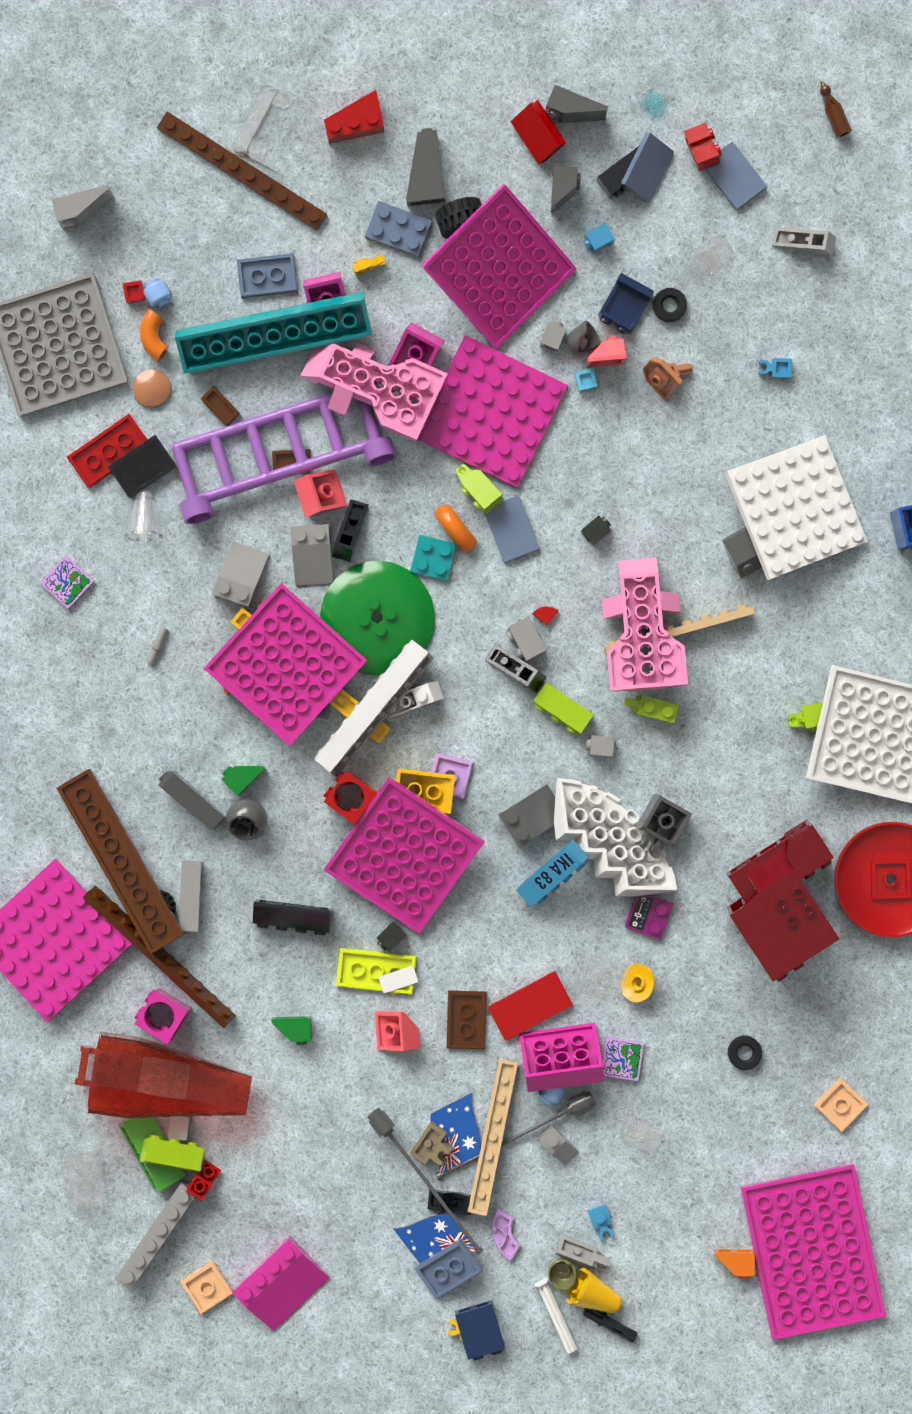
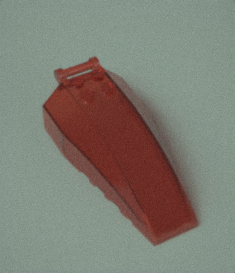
(154, 1080)

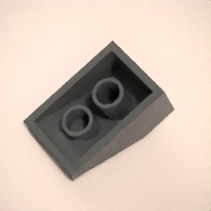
(570, 107)
(530, 816)

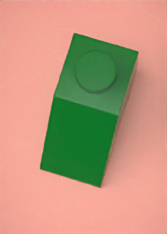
(241, 777)
(294, 1028)

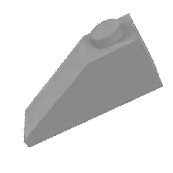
(805, 240)

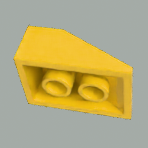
(430, 786)

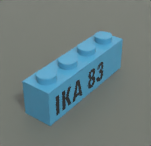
(551, 873)

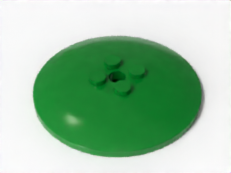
(381, 589)

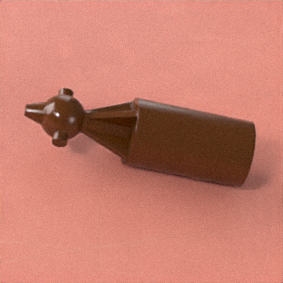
(835, 113)

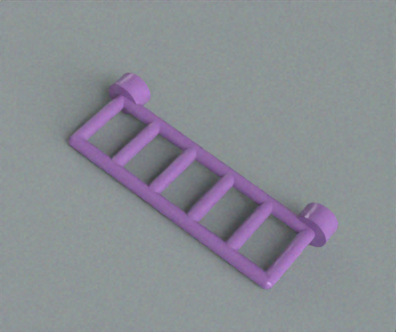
(198, 508)

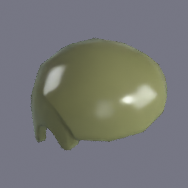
(562, 1281)

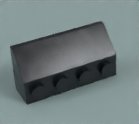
(292, 916)

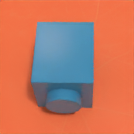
(598, 238)

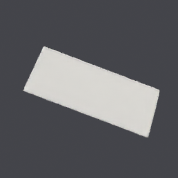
(398, 979)

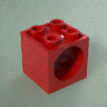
(332, 798)

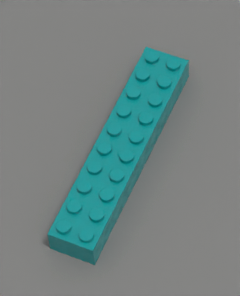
(273, 332)

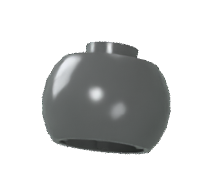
(246, 819)

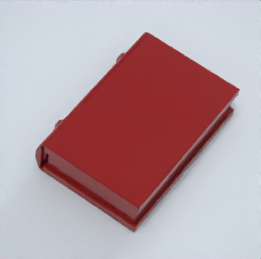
(538, 132)

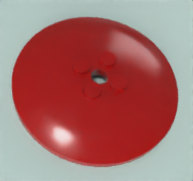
(862, 883)

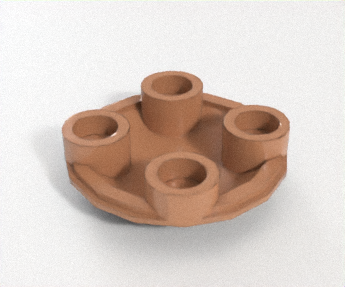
(151, 388)

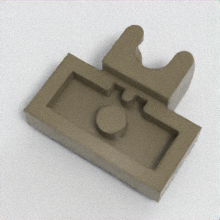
(431, 1145)

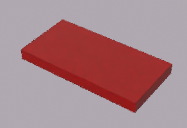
(95, 456)
(530, 1005)

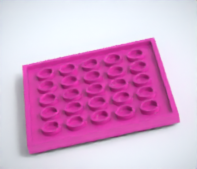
(499, 266)
(492, 411)
(285, 664)
(404, 855)
(55, 941)

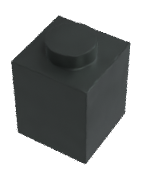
(596, 530)
(390, 936)

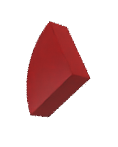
(545, 614)

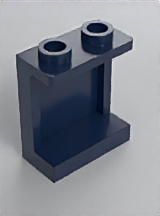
(625, 304)
(480, 1330)

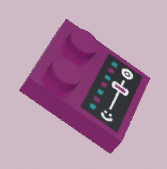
(649, 915)

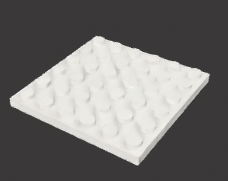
(795, 507)
(864, 735)

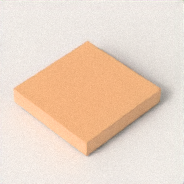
(841, 1104)
(206, 1287)

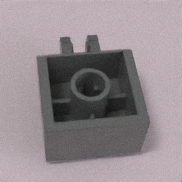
(651, 823)

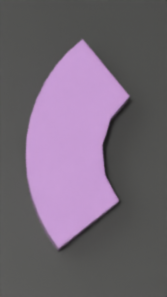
(503, 1234)

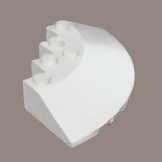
(610, 839)

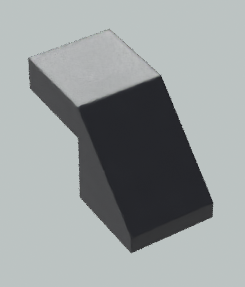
(456, 1202)

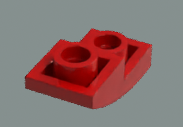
(203, 1180)

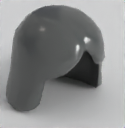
(585, 330)

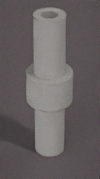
(157, 645)

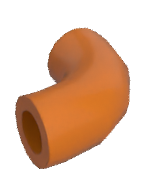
(150, 336)
(455, 528)

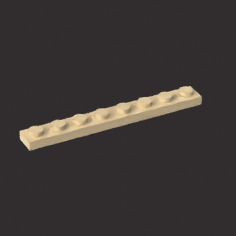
(705, 621)
(493, 1137)

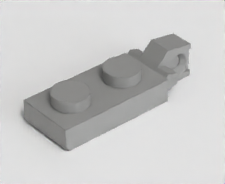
(581, 1253)

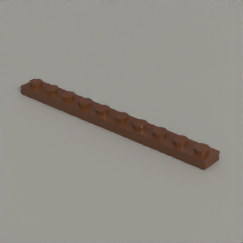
(242, 171)
(161, 958)

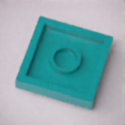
(433, 557)

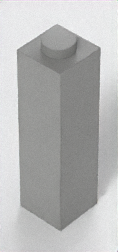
(191, 896)

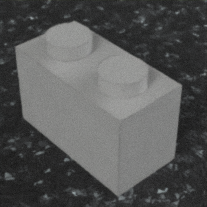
(526, 638)

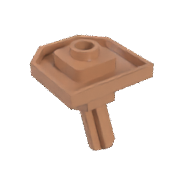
(665, 377)

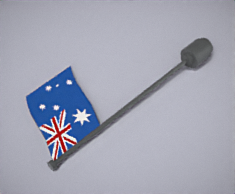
(464, 1134)
(431, 1233)

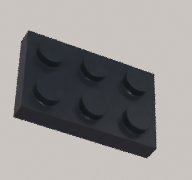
(142, 466)

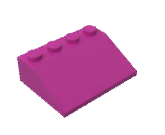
(561, 1057)
(280, 1283)

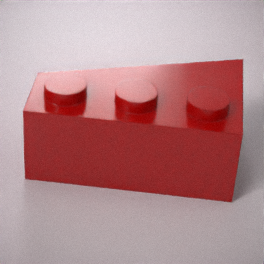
(356, 120)

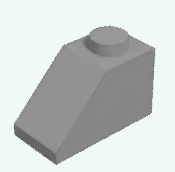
(557, 1144)

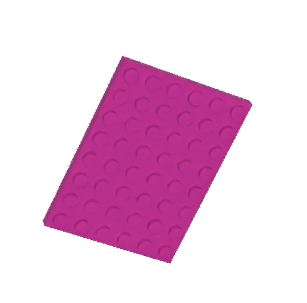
(813, 1251)

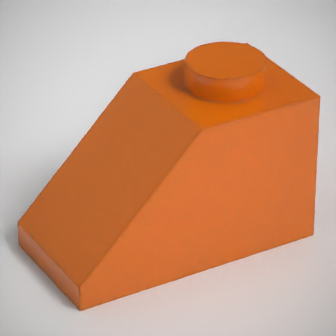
(738, 1261)

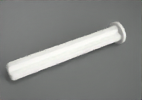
(556, 1315)

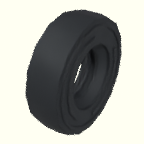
(666, 293)
(741, 1064)

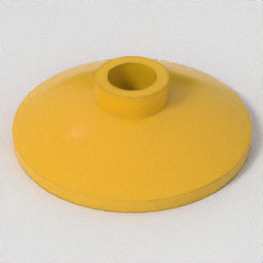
(632, 990)

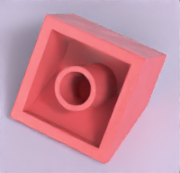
(320, 493)

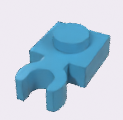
(779, 368)
(600, 1219)

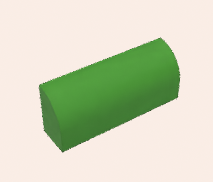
(137, 1130)

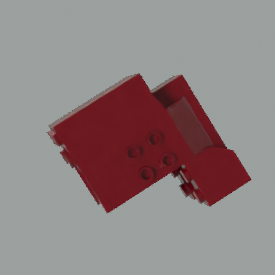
(775, 906)

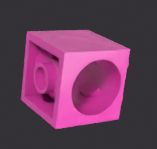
(163, 1033)

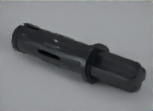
(611, 1324)

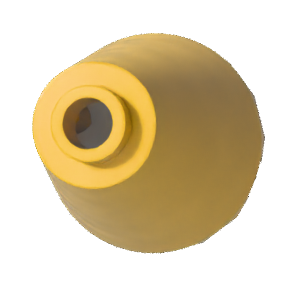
(593, 1294)

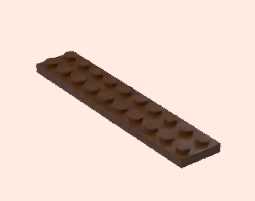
(120, 861)

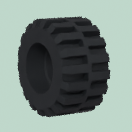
(455, 213)

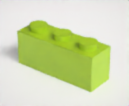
(562, 709)
(172, 1154)

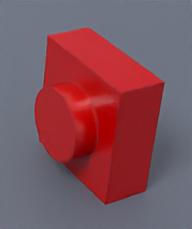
(134, 291)

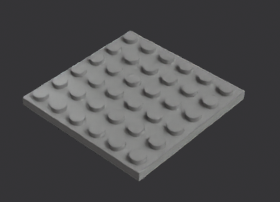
(58, 345)

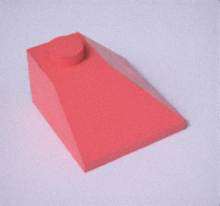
(608, 353)
(396, 1031)

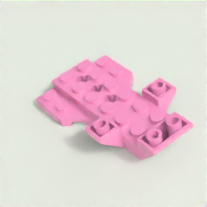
(356, 376)
(642, 607)

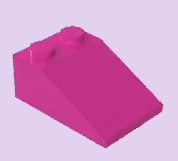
(324, 287)
(417, 344)

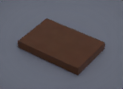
(466, 1019)

